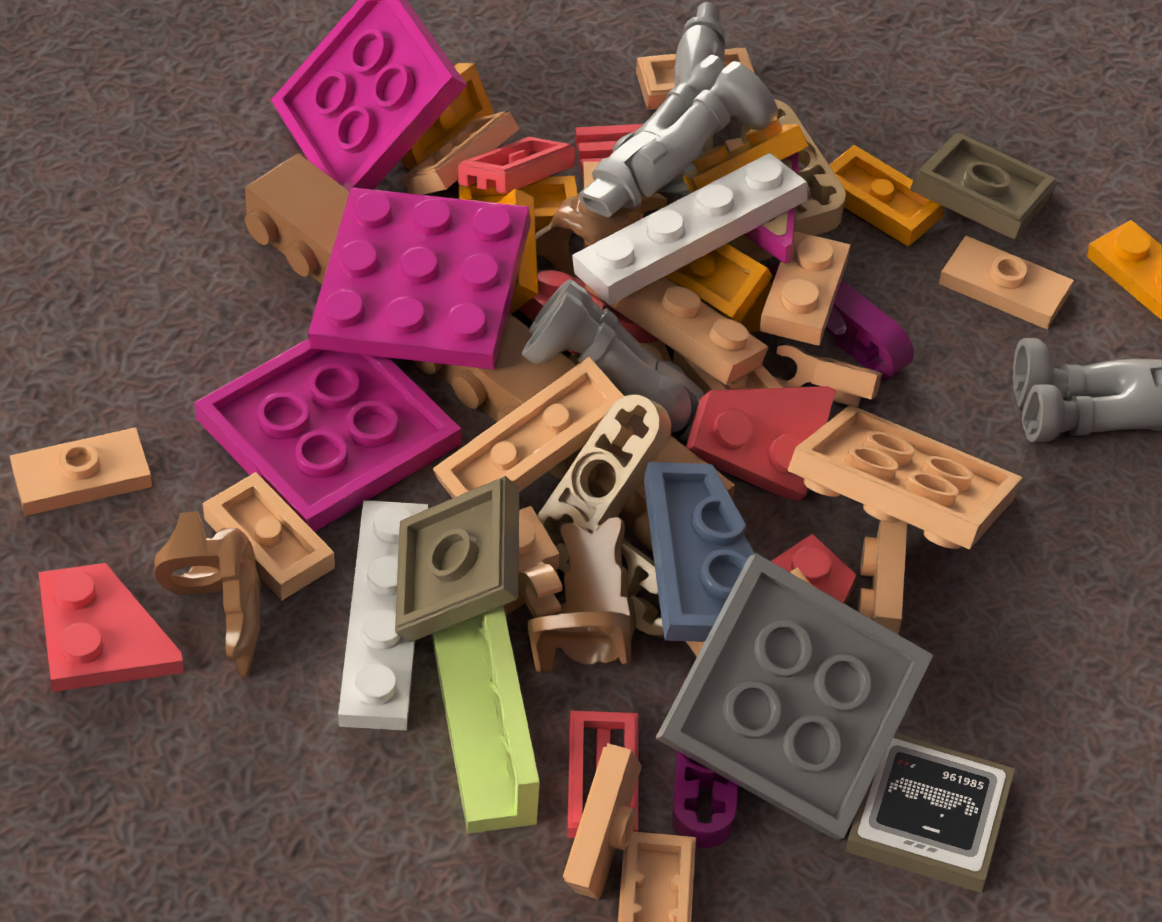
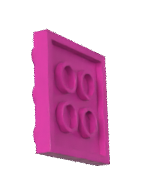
(368, 92)
(420, 278)
(327, 428)

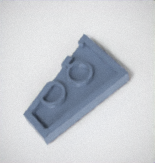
(694, 545)

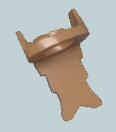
(574, 217)
(217, 565)
(597, 614)

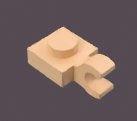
(847, 379)
(537, 566)

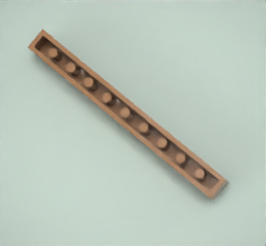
(300, 215)

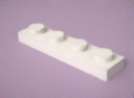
(689, 228)
(377, 658)

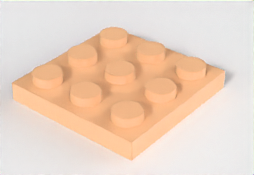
(905, 477)

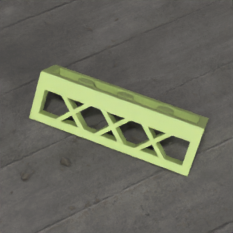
(487, 723)

